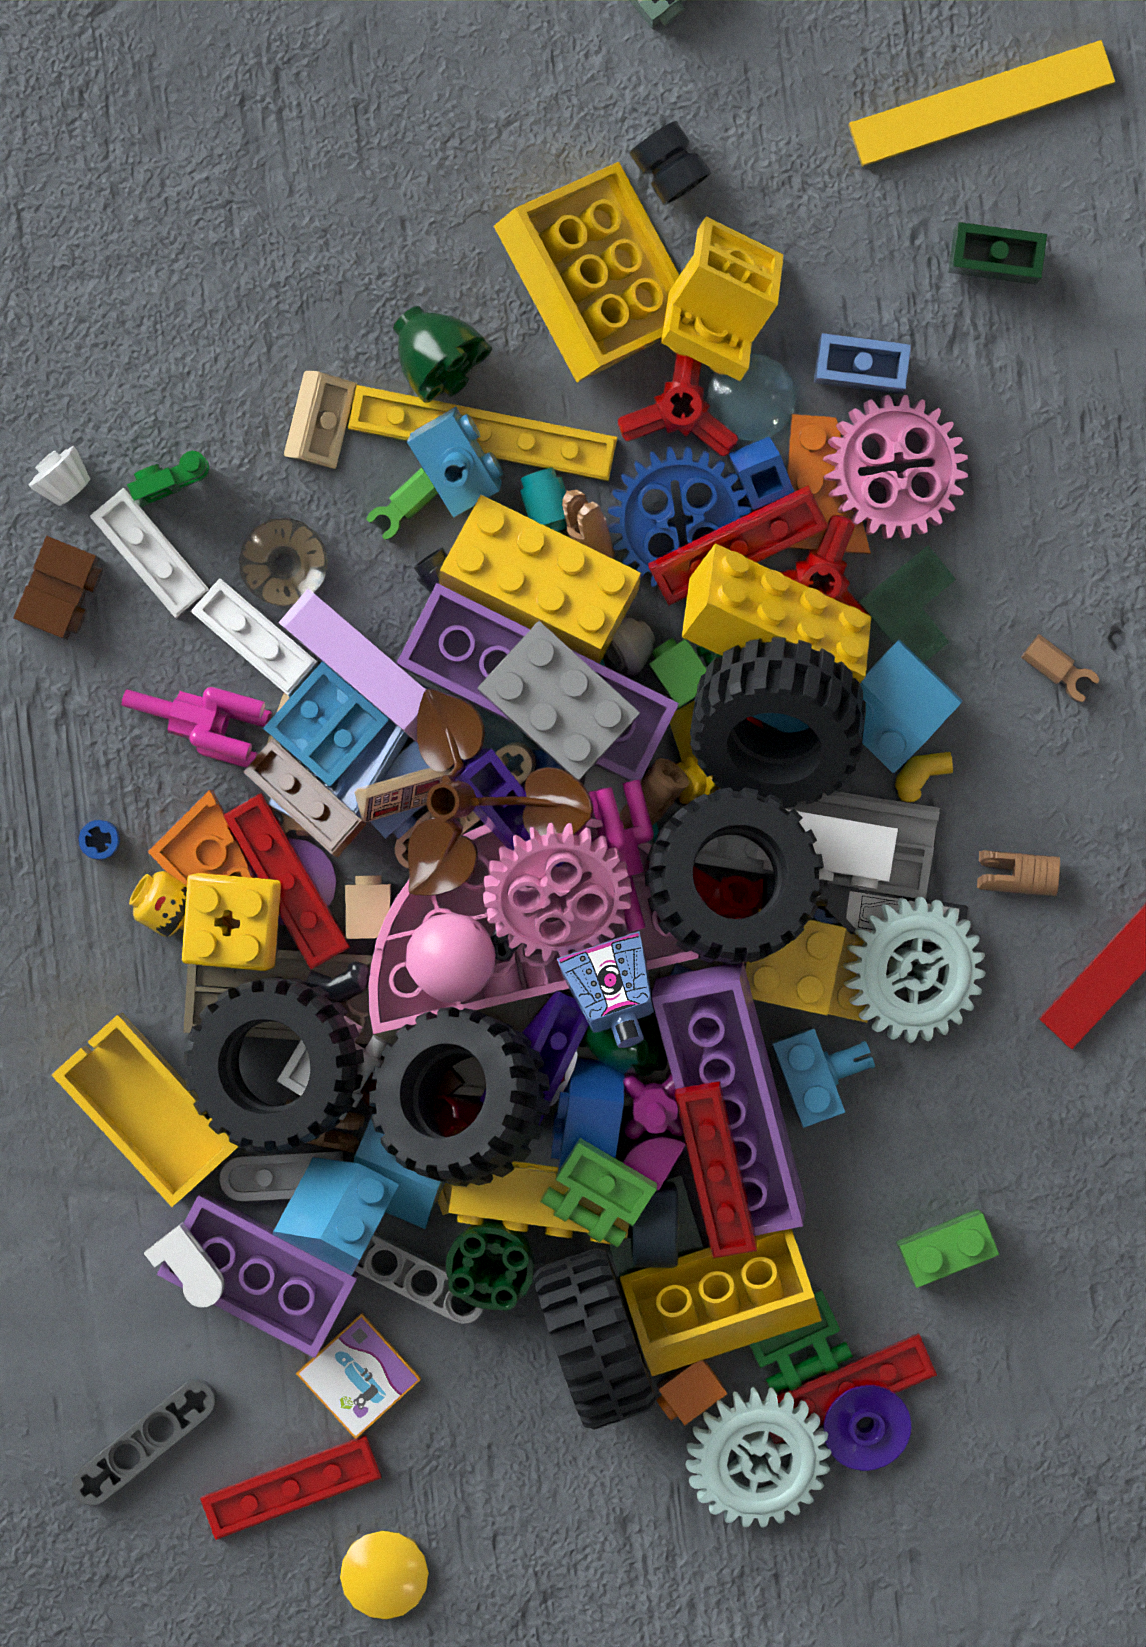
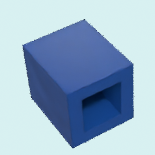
(761, 472)

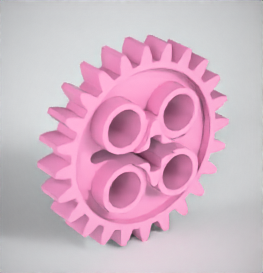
(901, 504)
(557, 891)

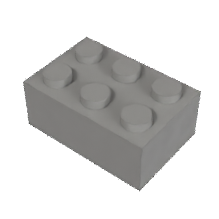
(558, 701)

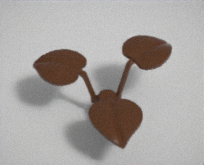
(437, 851)

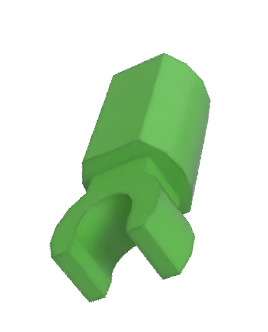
(405, 502)

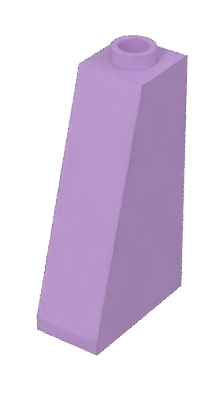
(355, 660)

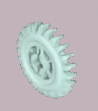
(877, 987)
(745, 1429)

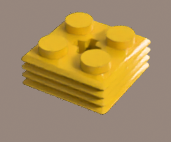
(251, 901)

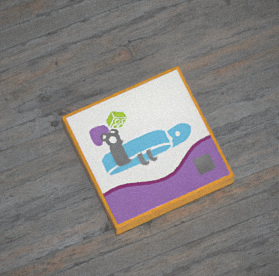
(358, 1375)

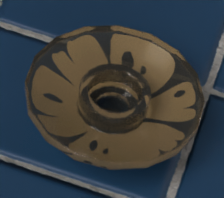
(280, 538)

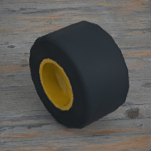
(657, 1231)

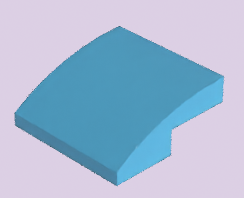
(326, 724)

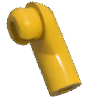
(918, 770)

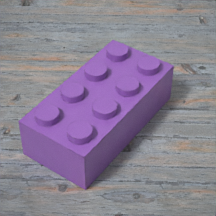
(267, 1277)

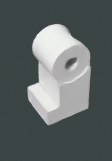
(191, 1264)

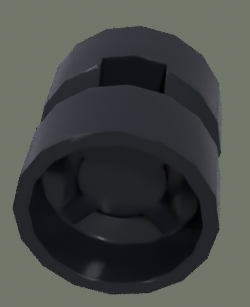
(670, 163)

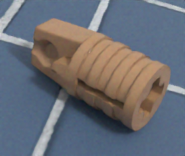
(660, 788)

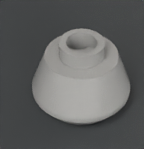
(630, 647)

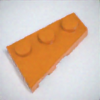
(806, 467)
(202, 845)

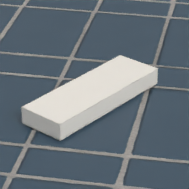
(149, 553)
(255, 637)

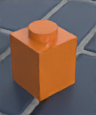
(690, 1391)

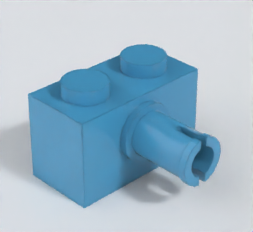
(456, 460)
(814, 1074)

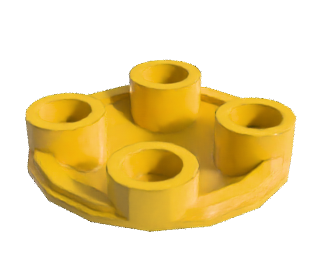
(384, 1574)

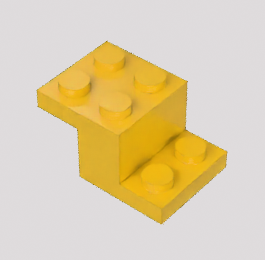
(722, 299)
(809, 972)

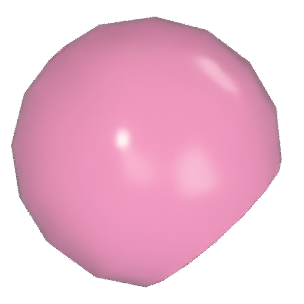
(451, 957)

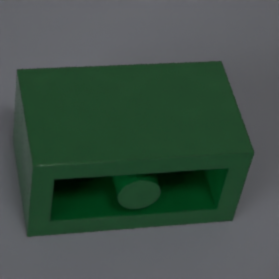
(997, 253)

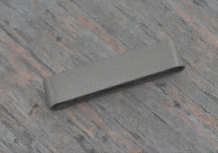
(401, 1278)

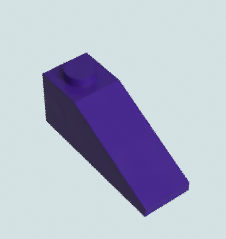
(492, 779)
(556, 1036)

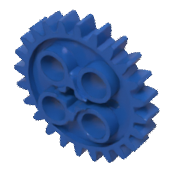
(639, 524)

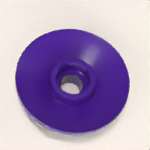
(879, 1441)

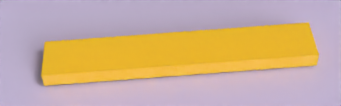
(981, 103)
(504, 435)

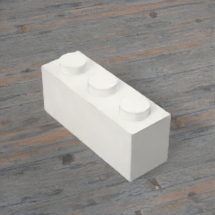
(848, 849)

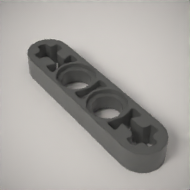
(146, 1444)

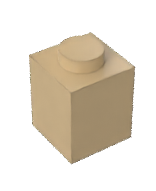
(366, 906)

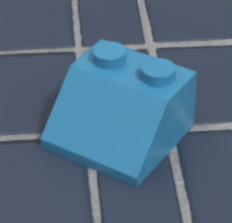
(903, 705)
(415, 1195)
(336, 1211)

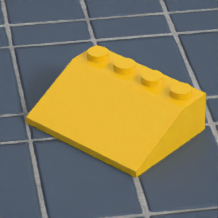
(592, 269)

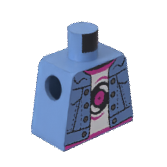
(611, 986)

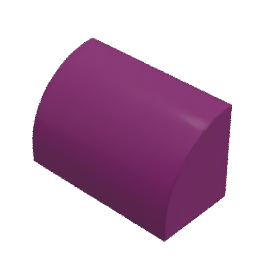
(653, 1154)

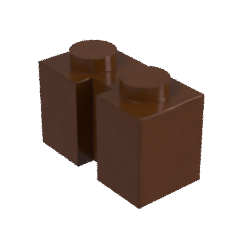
(58, 588)

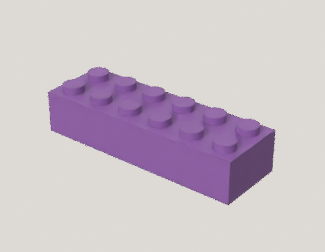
(463, 642)
(714, 1037)

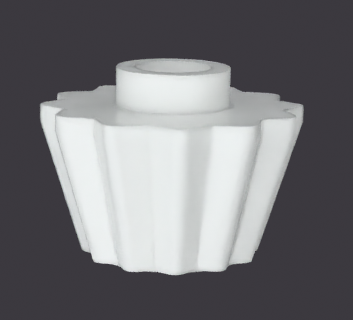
(60, 476)

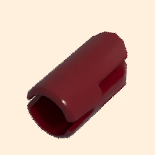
(454, 1114)

